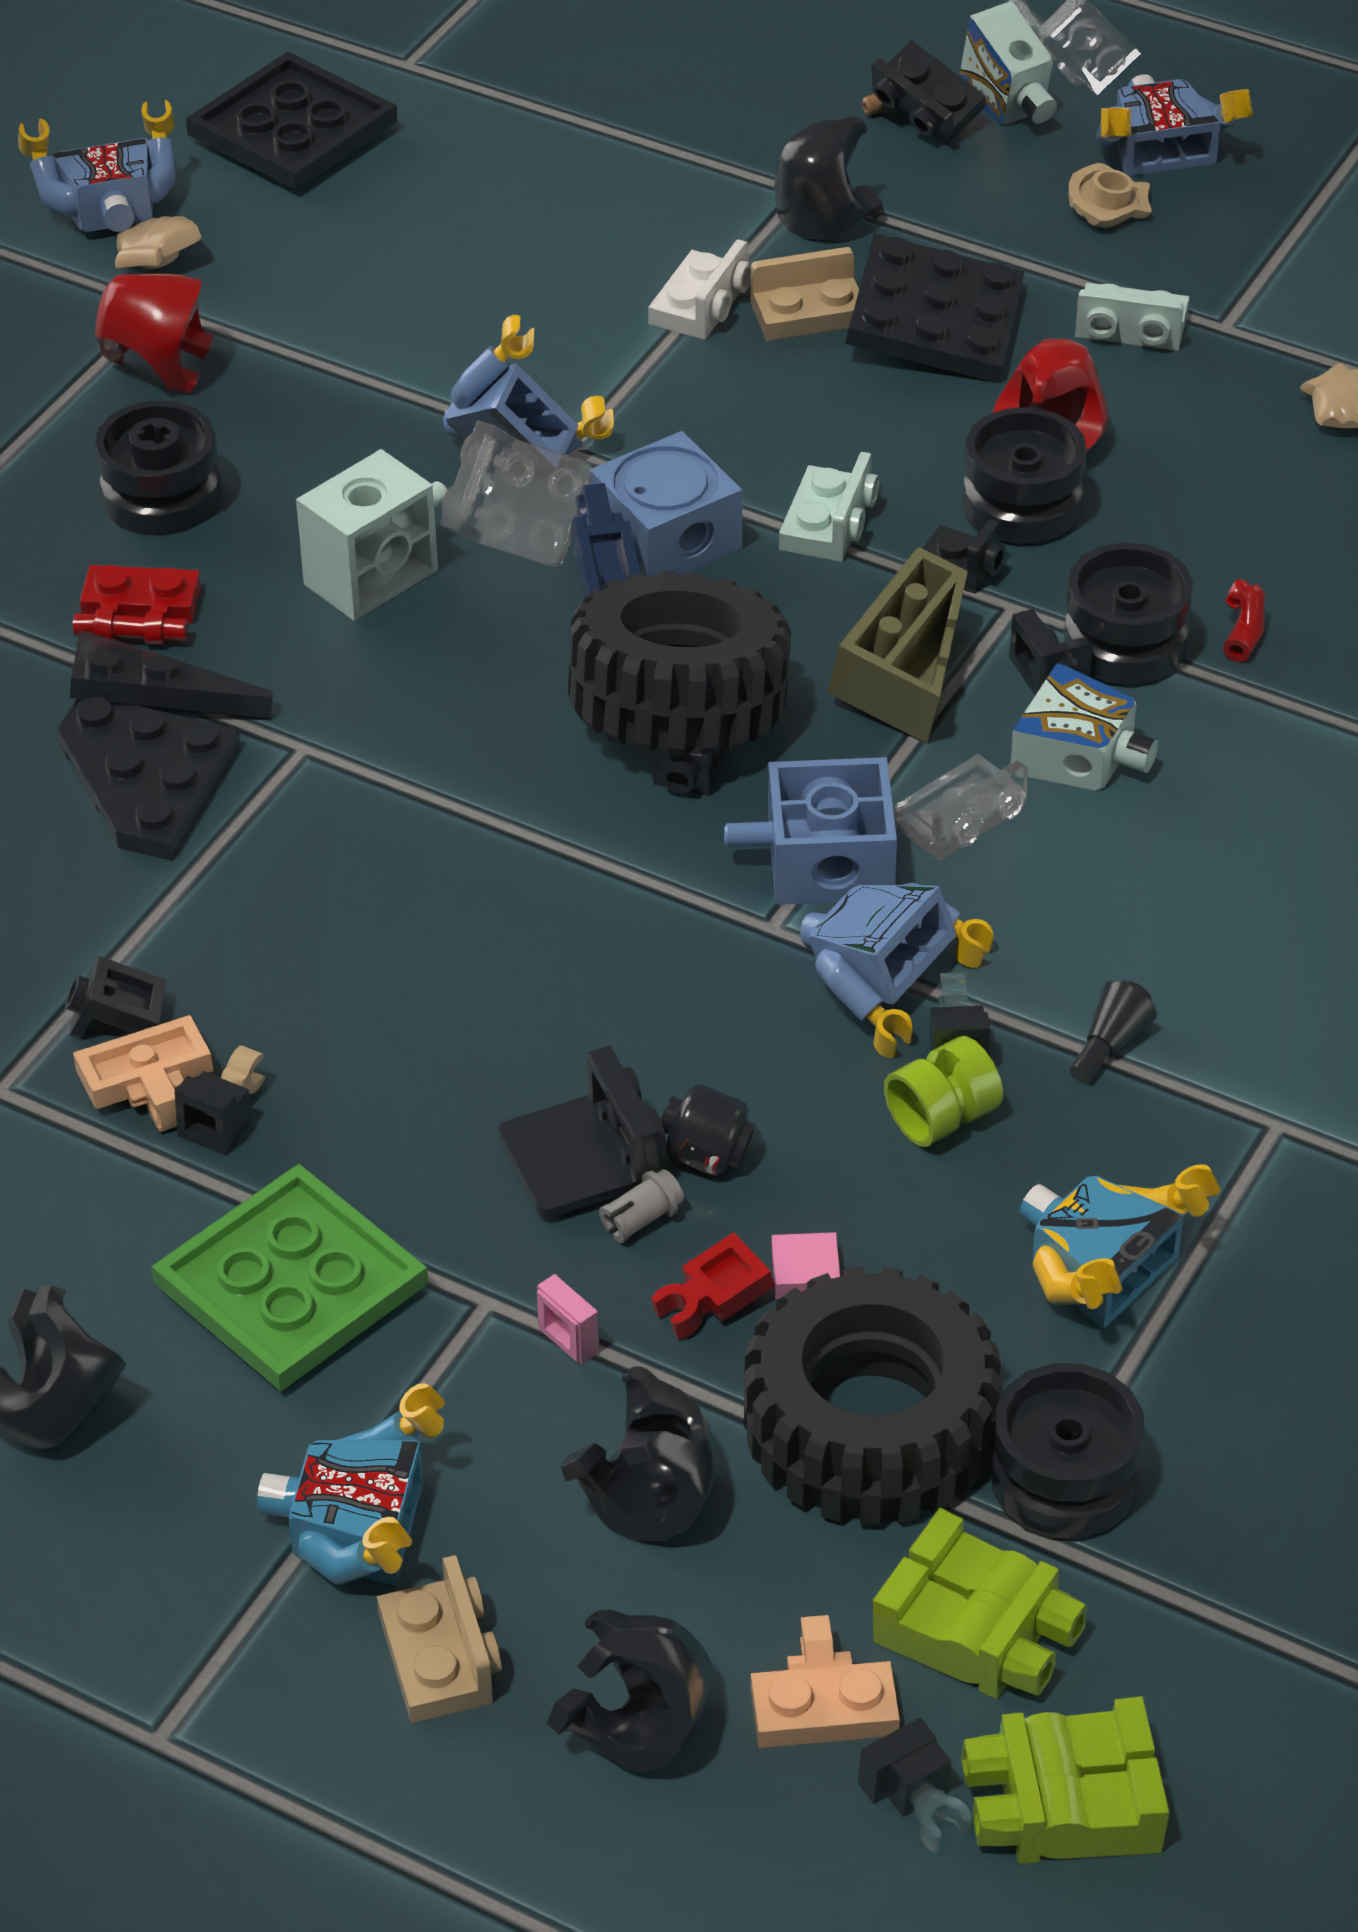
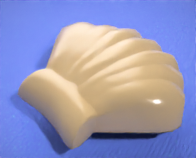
(1107, 196)
(155, 242)
(1335, 397)

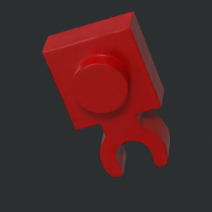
(716, 1280)

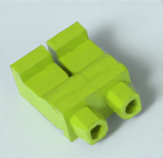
(975, 1610)
(1069, 1784)

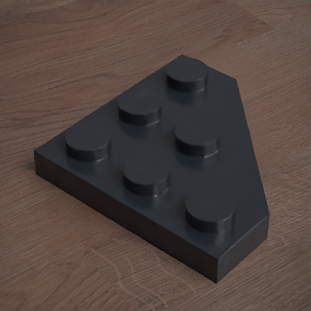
(146, 769)

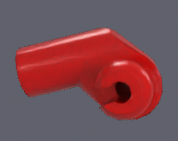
(1250, 624)

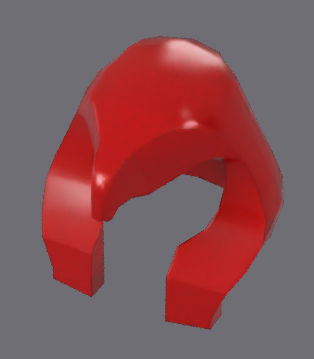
(156, 320)
(1062, 380)

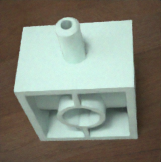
(368, 534)

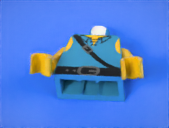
(1110, 1238)

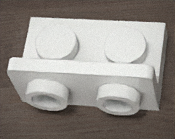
(701, 291)

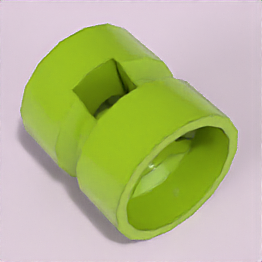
(946, 1088)

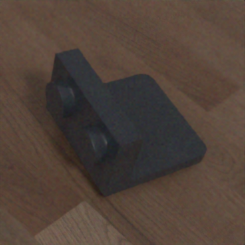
(586, 1145)

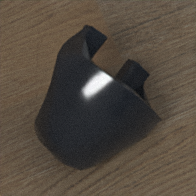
(814, 181)
(61, 1372)
(660, 1469)
(665, 1685)

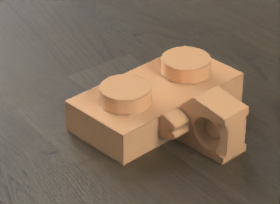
(145, 1068)
(823, 1695)

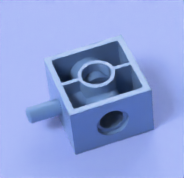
(676, 503)
(825, 828)

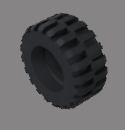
(678, 663)
(871, 1462)

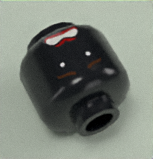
(707, 1130)

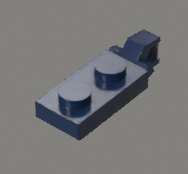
(601, 541)

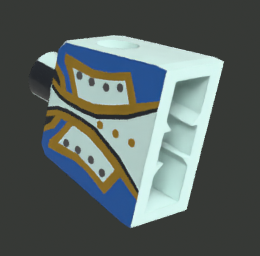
(1008, 65)
(1080, 732)

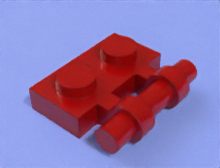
(138, 603)

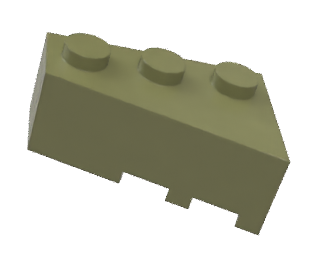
(901, 646)

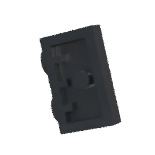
(926, 92)

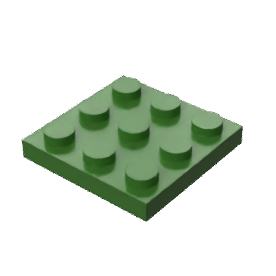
(289, 1276)

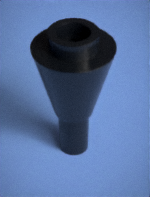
(1119, 1016)

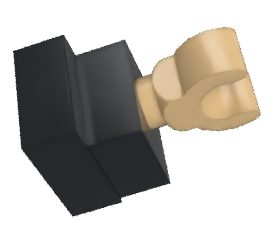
(215, 1108)

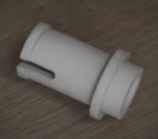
(642, 1205)

